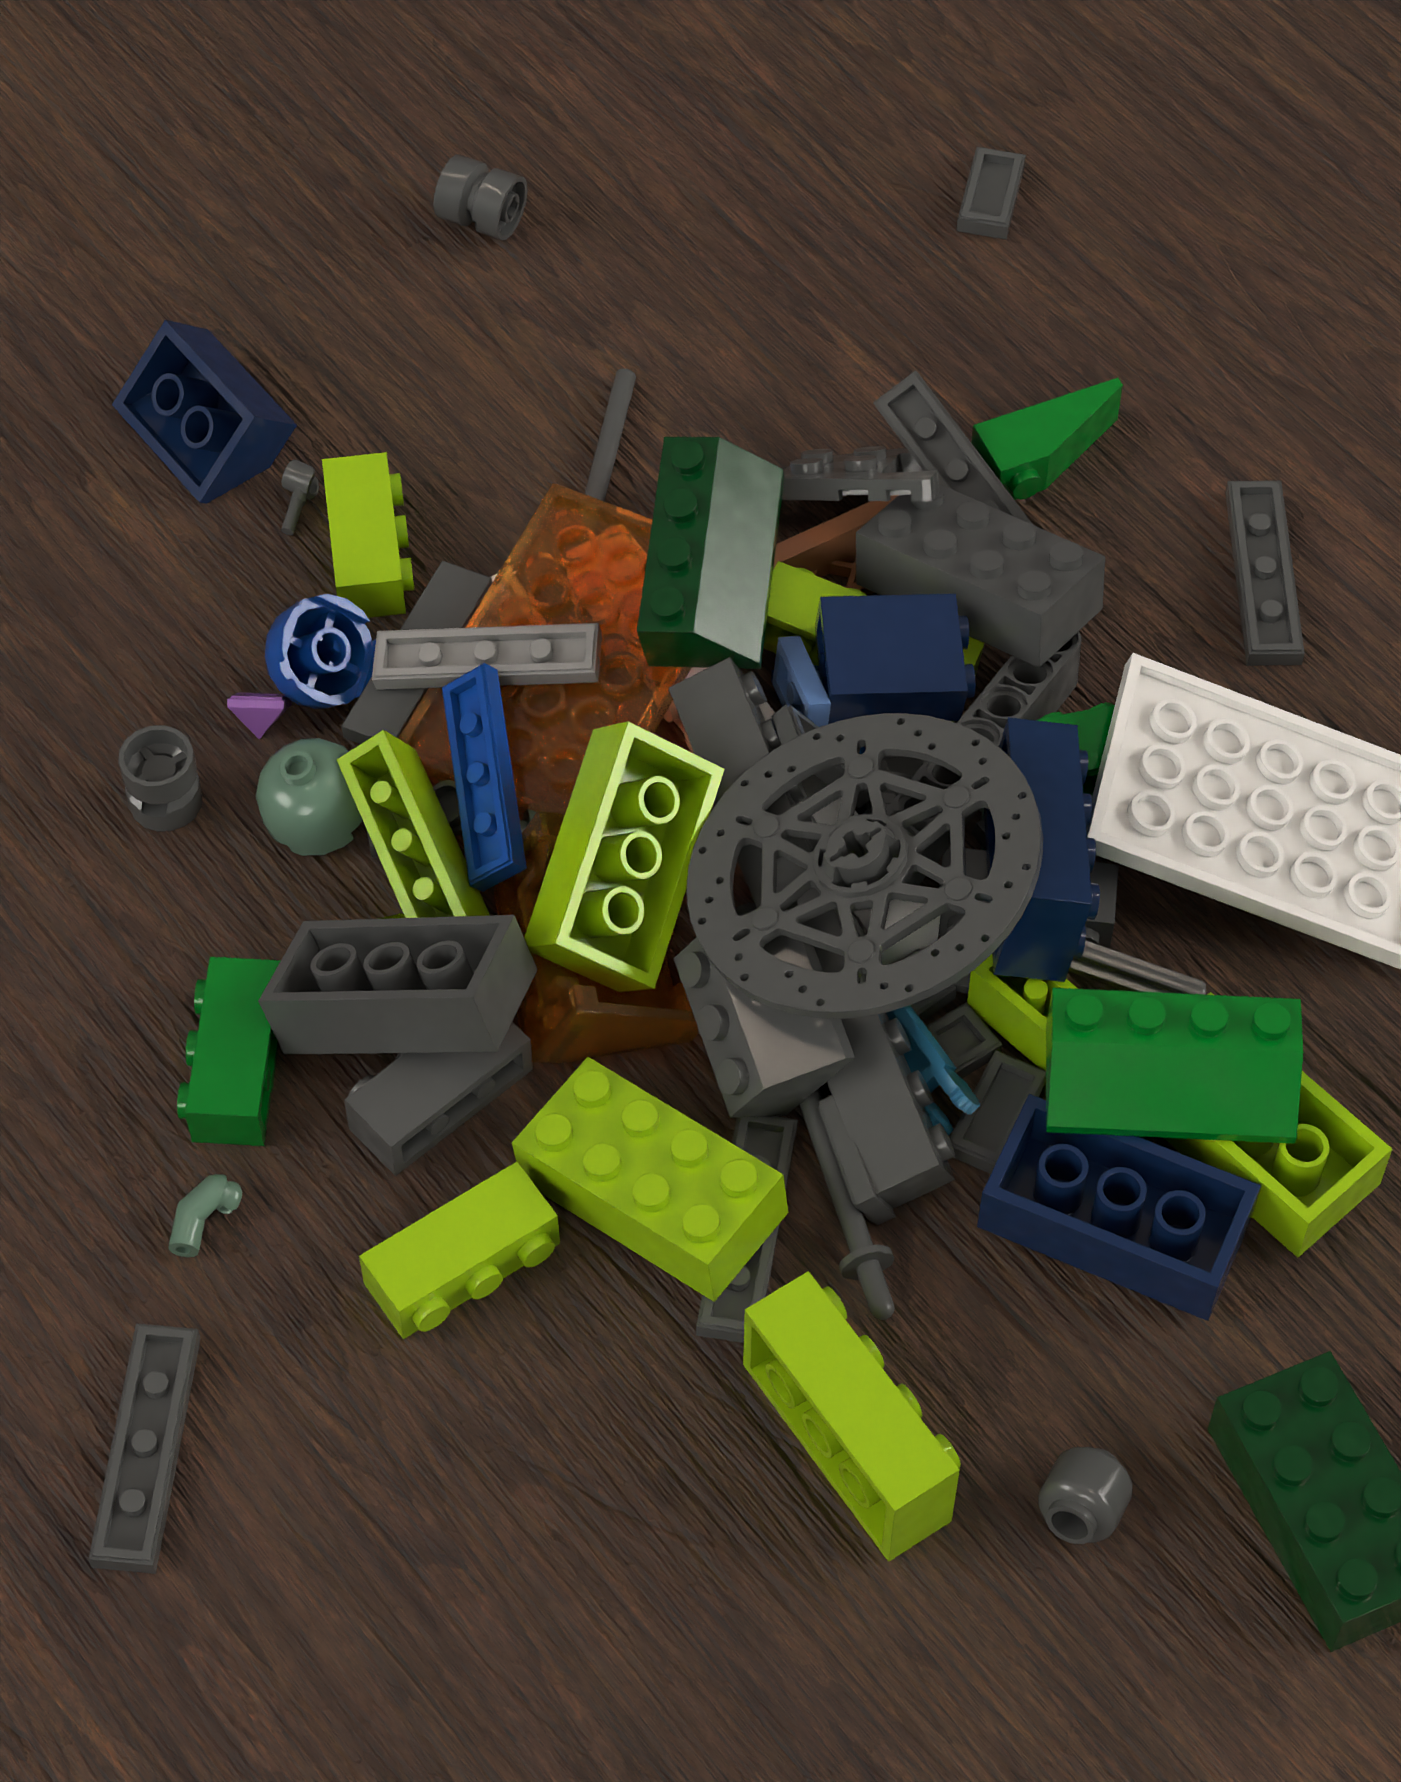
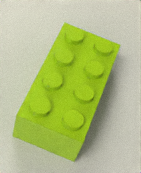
(622, 857)
(651, 1178)
(1308, 1182)
(851, 1414)

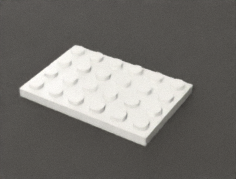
(1252, 808)

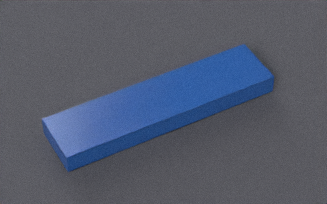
(483, 778)

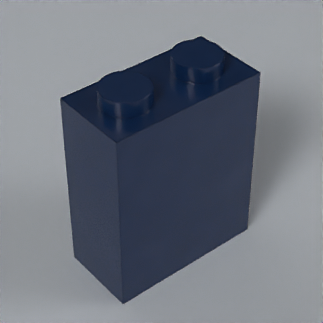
(894, 655)

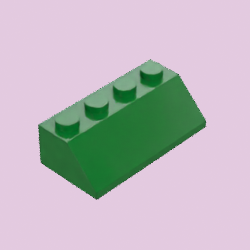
(1173, 1065)

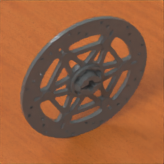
(865, 865)

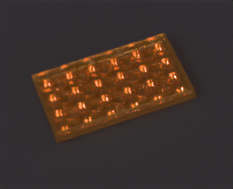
(569, 567)

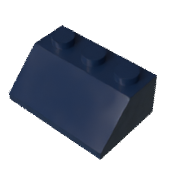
(202, 411)

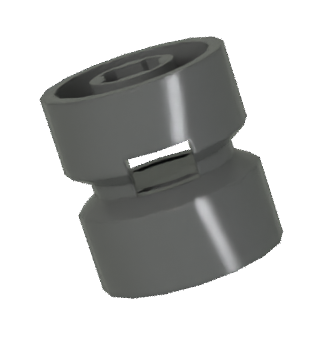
(473, 194)
(160, 778)

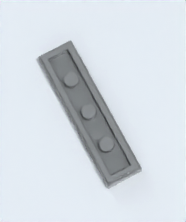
(518, 652)

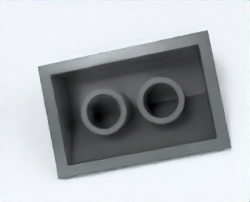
(759, 1054)

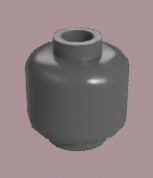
(1085, 1495)

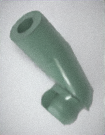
(194, 1209)

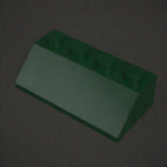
(709, 555)

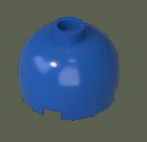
(320, 652)

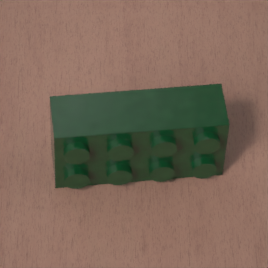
(1319, 1493)

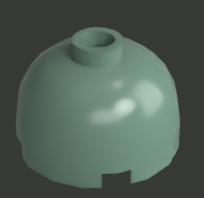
(307, 798)

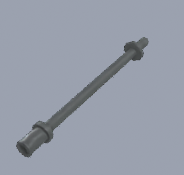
(865, 1260)

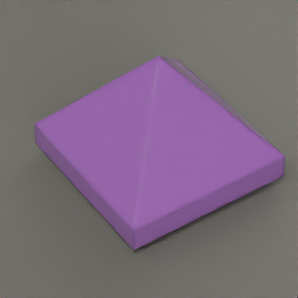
(258, 710)

